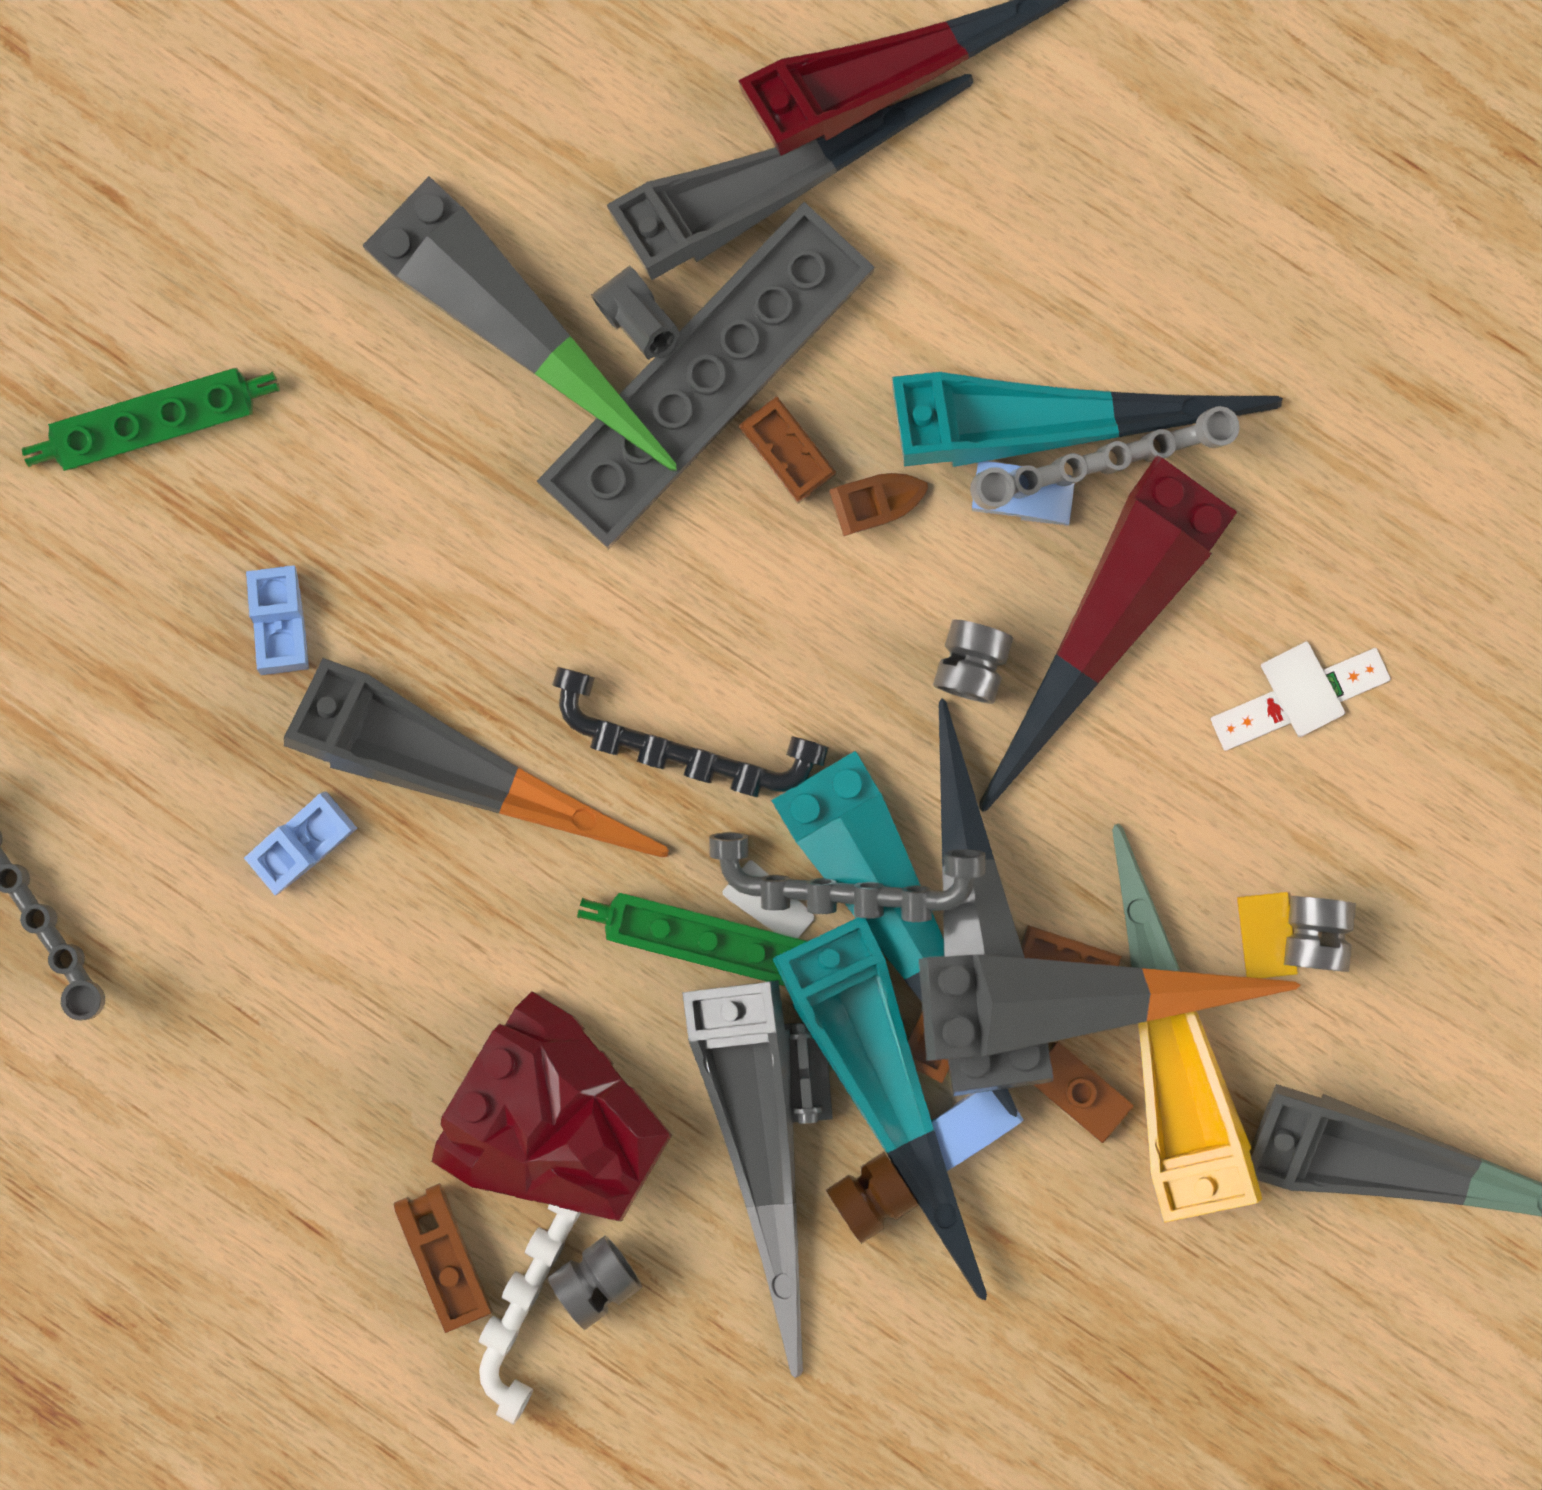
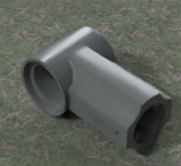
(632, 307)

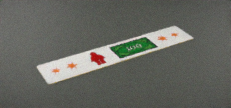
(1267, 713)

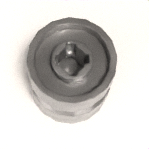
(973, 661)
(1317, 915)
(594, 1282)

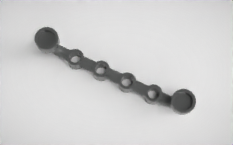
(867, 897)
(82, 997)

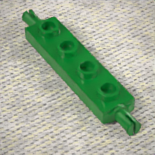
(150, 419)
(691, 936)

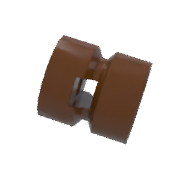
(872, 1197)

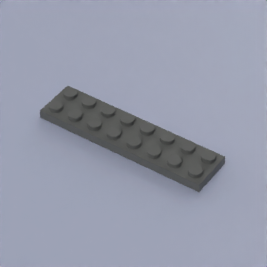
(711, 374)

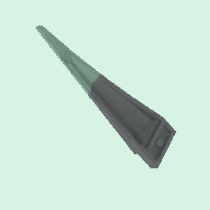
(1345, 1150)

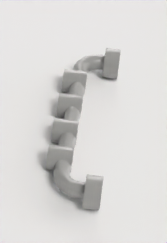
(997, 487)

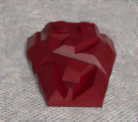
(550, 1118)

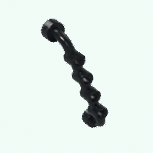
(657, 750)

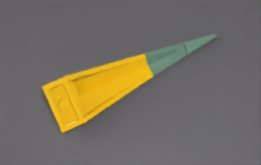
(1193, 1127)

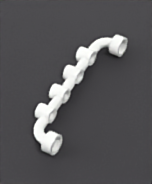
(521, 1293)

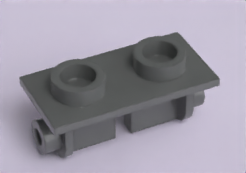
(808, 1077)

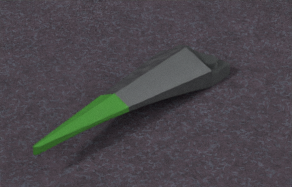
(457, 268)

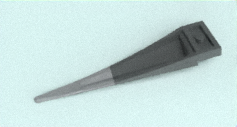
(747, 1074)

